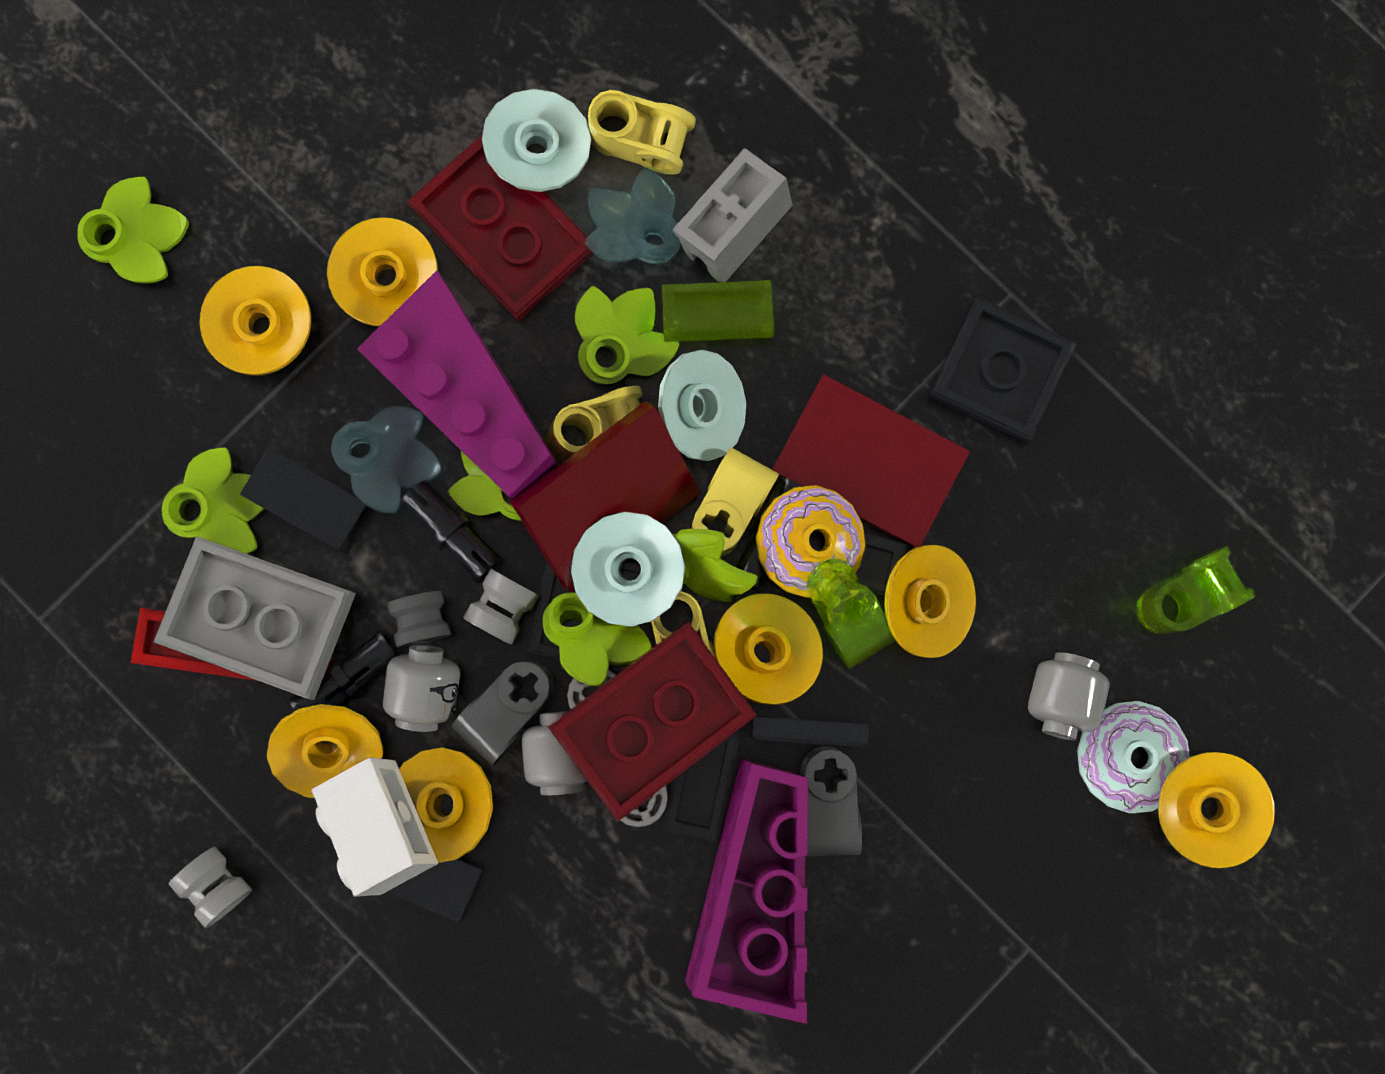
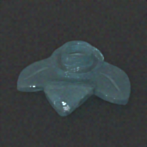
(629, 218)
(393, 457)

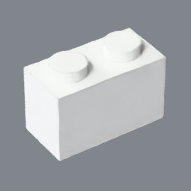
(373, 827)

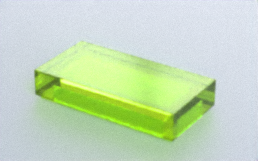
(717, 311)

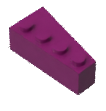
(454, 380)
(756, 902)

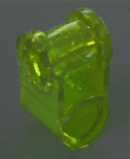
(1201, 591)
(848, 611)

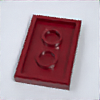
(503, 234)
(873, 459)
(620, 471)
(652, 721)

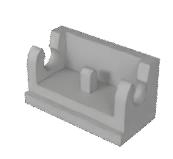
(734, 215)

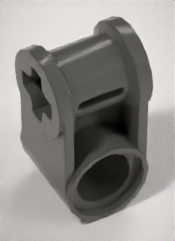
(500, 716)
(833, 809)

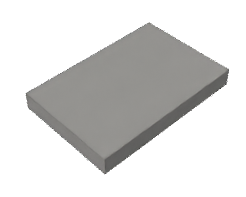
(255, 618)

